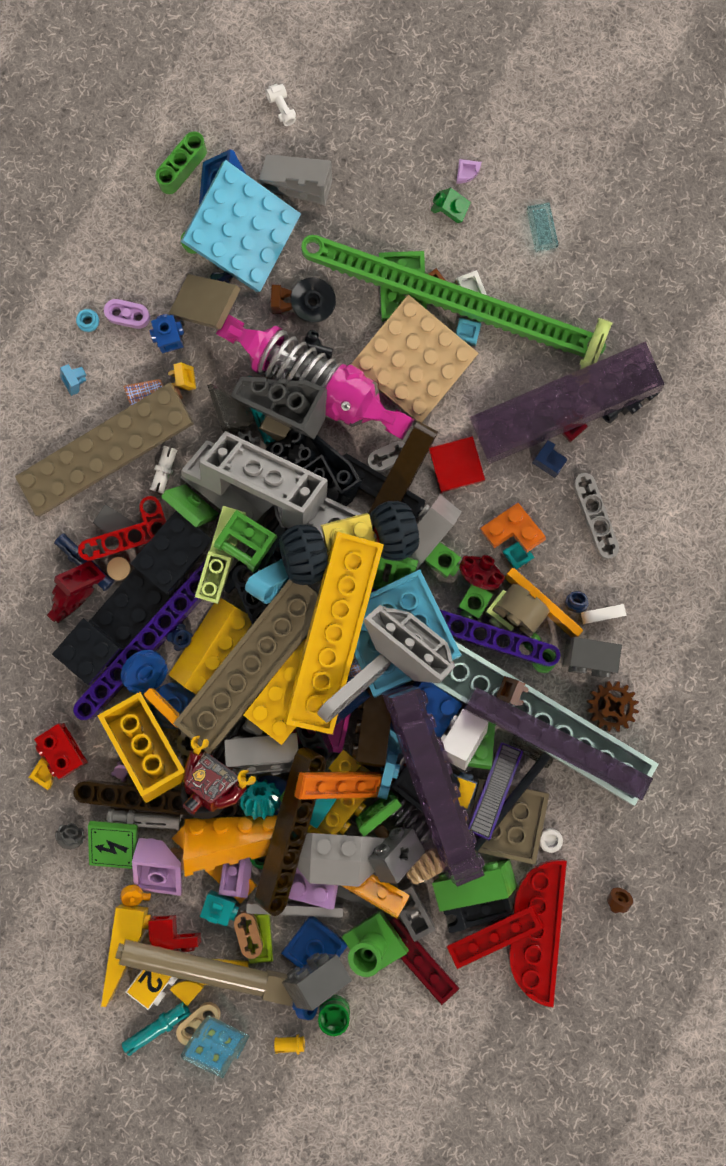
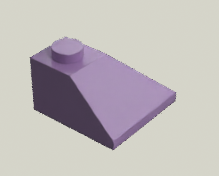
(156, 868)

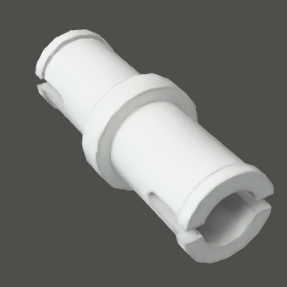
(163, 469)

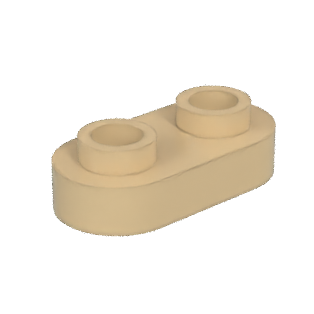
(195, 1020)

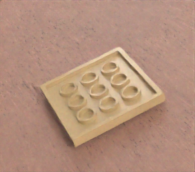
(414, 359)

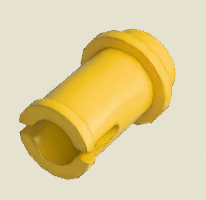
(289, 1044)

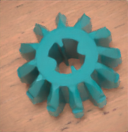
(260, 799)

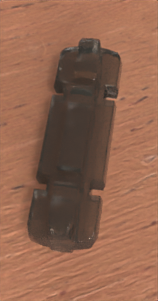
(528, 749)

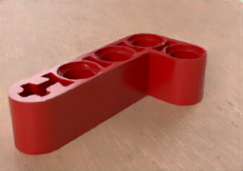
(122, 534)

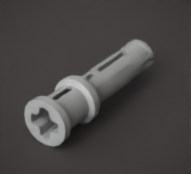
(148, 820)

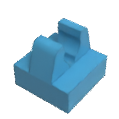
(72, 378)

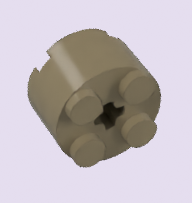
(521, 610)

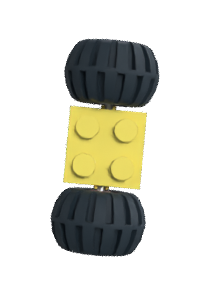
(389, 524)

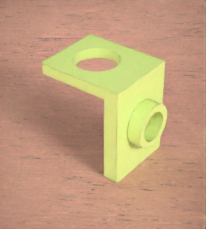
(495, 619)

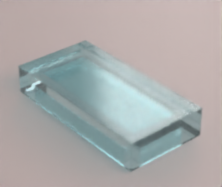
(542, 227)

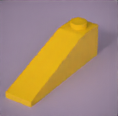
(130, 925)

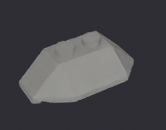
(409, 644)
(337, 859)

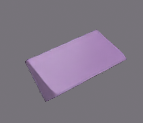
(236, 879)

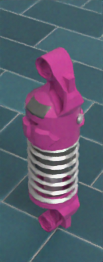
(349, 393)

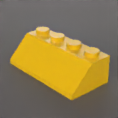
(210, 645)

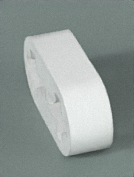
(383, 452)
(603, 614)

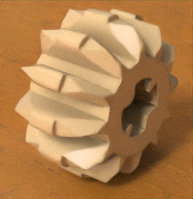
(426, 867)

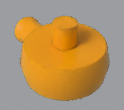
(133, 895)

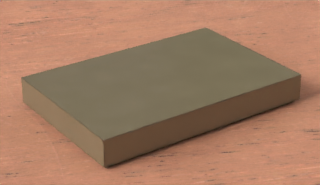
(204, 301)

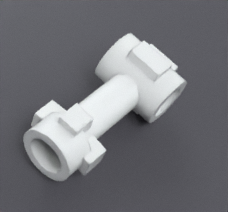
(277, 93)

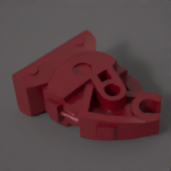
(73, 589)

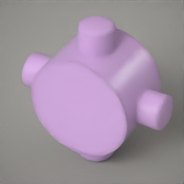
(120, 771)

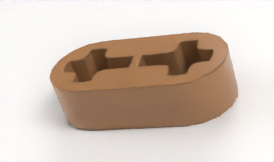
(242, 935)

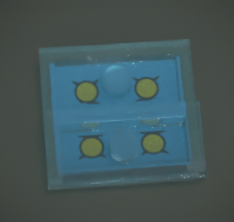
(214, 1046)

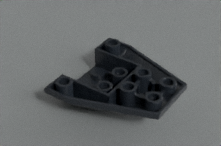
(322, 460)

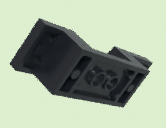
(151, 584)

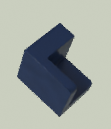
(549, 459)

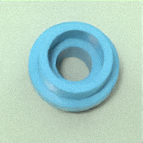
(83, 315)

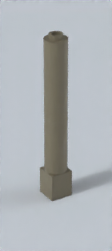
(204, 970)

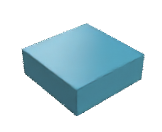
(468, 331)

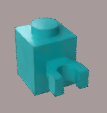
(219, 908)

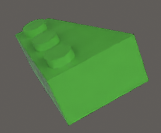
(495, 885)

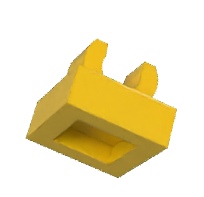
(183, 376)

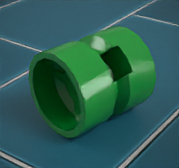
(334, 1016)

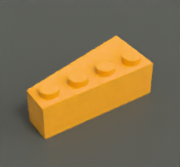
(225, 841)

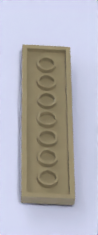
(104, 449)
(249, 666)

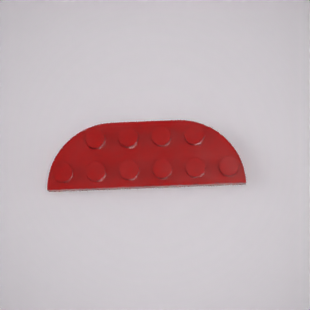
(536, 956)

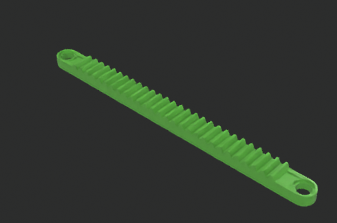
(448, 296)

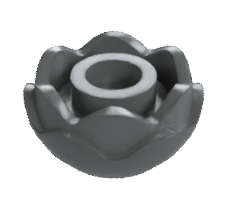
(69, 836)

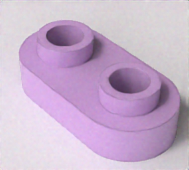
(128, 313)

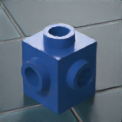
(167, 333)

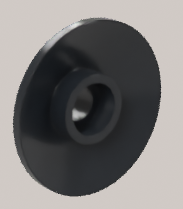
(317, 290)

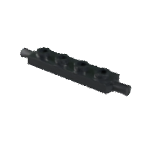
(373, 481)

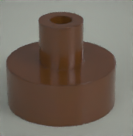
(619, 900)

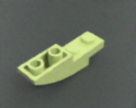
(217, 563)

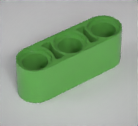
(185, 153)

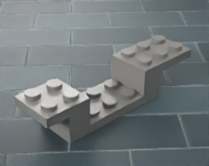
(268, 476)

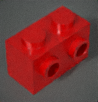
(60, 751)

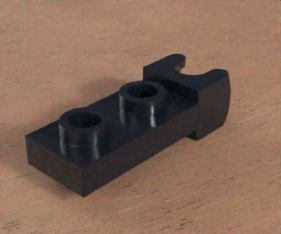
(478, 914)

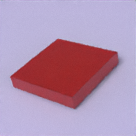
(456, 464)

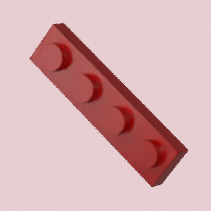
(495, 936)

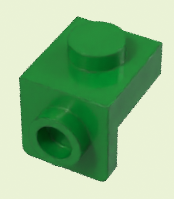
(451, 204)

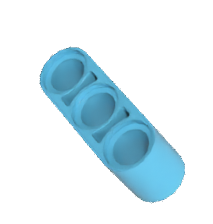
(267, 582)

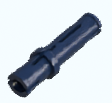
(71, 551)

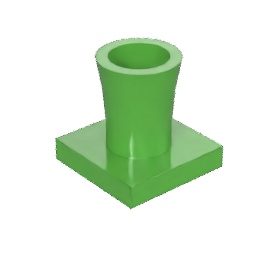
(373, 945)

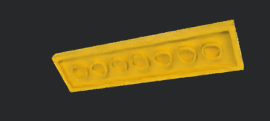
(333, 629)

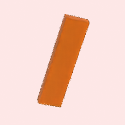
(338, 785)

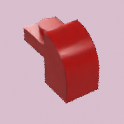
(164, 934)

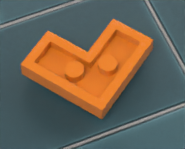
(513, 523)

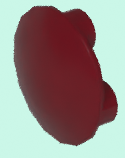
(481, 572)

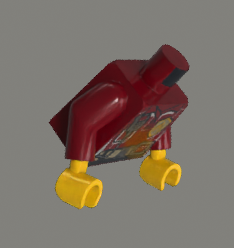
(210, 781)

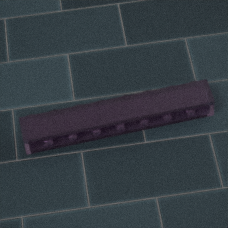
(558, 743)

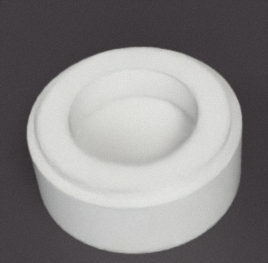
(551, 840)

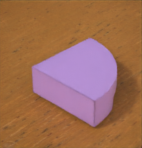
(467, 170)

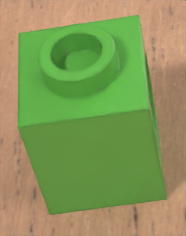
(442, 550)
(483, 597)

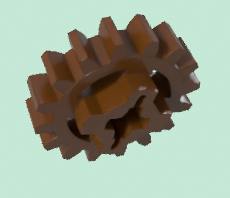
(618, 715)

